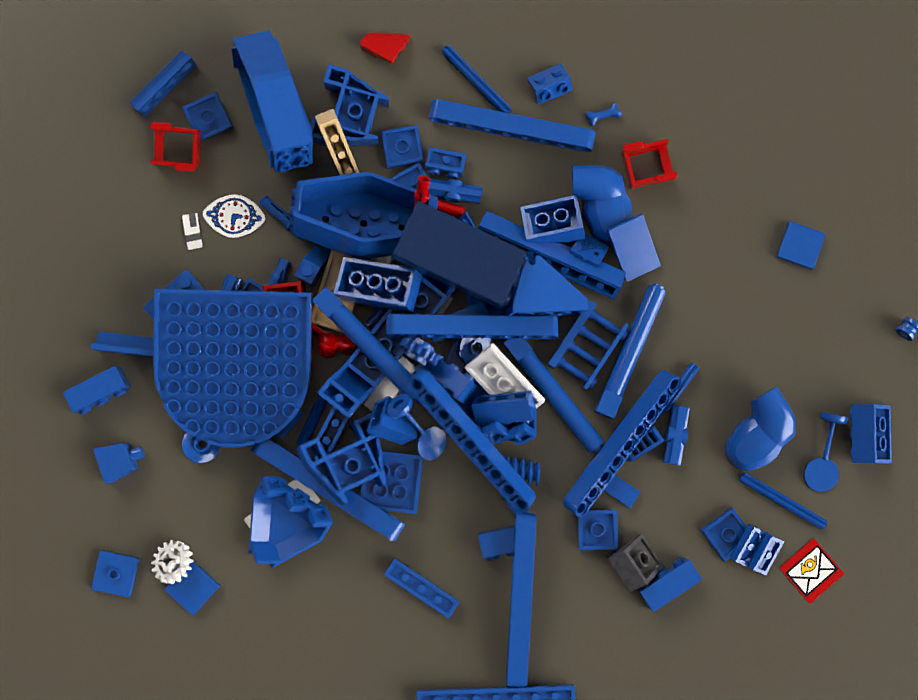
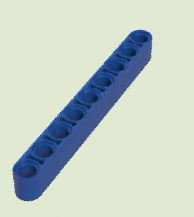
(512, 125)
(471, 326)
(471, 440)
(622, 443)
(357, 505)
(521, 599)

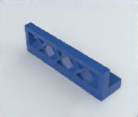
(163, 83)
(124, 344)

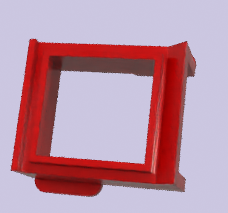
(160, 128)
(640, 148)

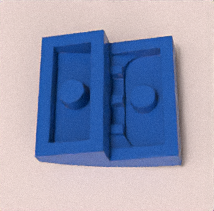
(757, 549)

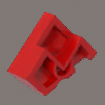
(384, 45)

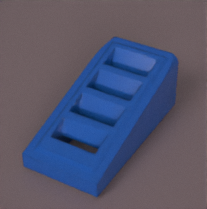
(656, 435)

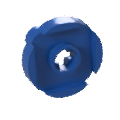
(465, 350)

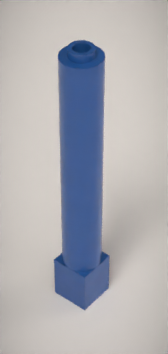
(364, 340)
(630, 352)
(554, 393)

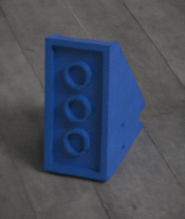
(544, 293)

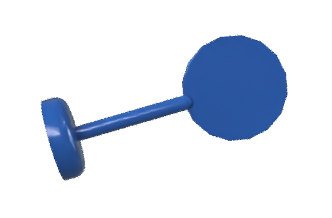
(431, 440)
(823, 473)

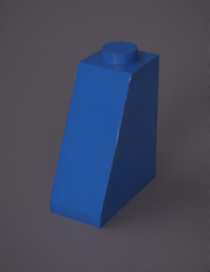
(393, 429)

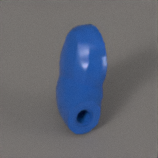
(603, 198)
(763, 434)

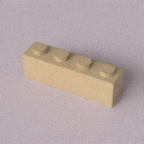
(336, 142)

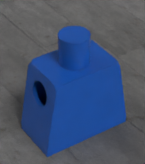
(117, 461)

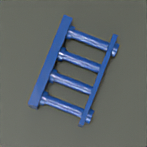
(580, 329)

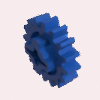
(419, 350)

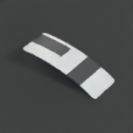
(192, 231)

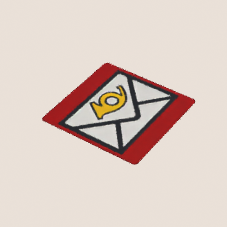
(811, 571)

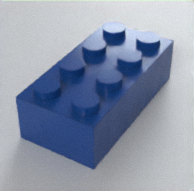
(378, 284)

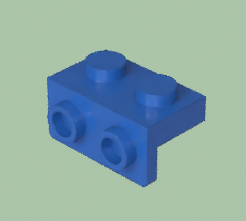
(550, 83)
(445, 163)

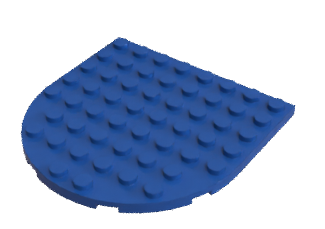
(232, 361)

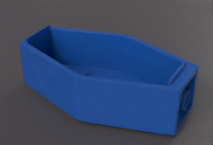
(273, 101)
(347, 203)

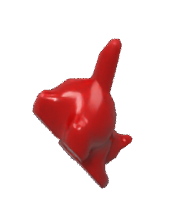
(331, 343)

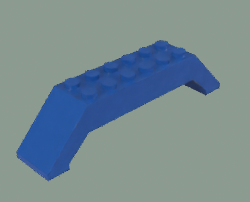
(359, 376)

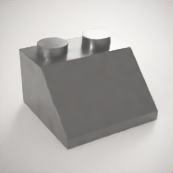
(636, 562)

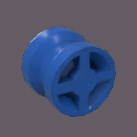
(908, 328)

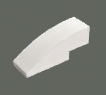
(386, 387)

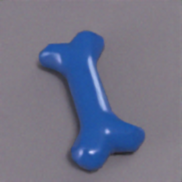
(612, 111)

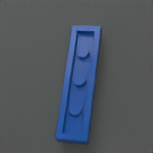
(422, 588)

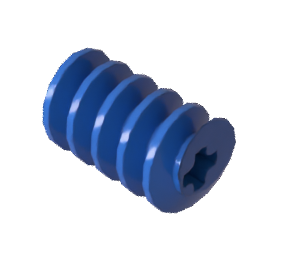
(526, 471)

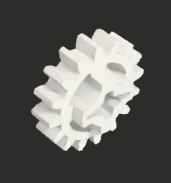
(172, 562)

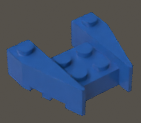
(354, 107)
(348, 465)

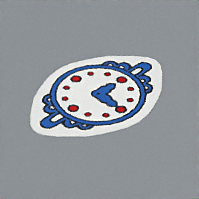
(233, 216)

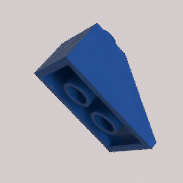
(553, 221)

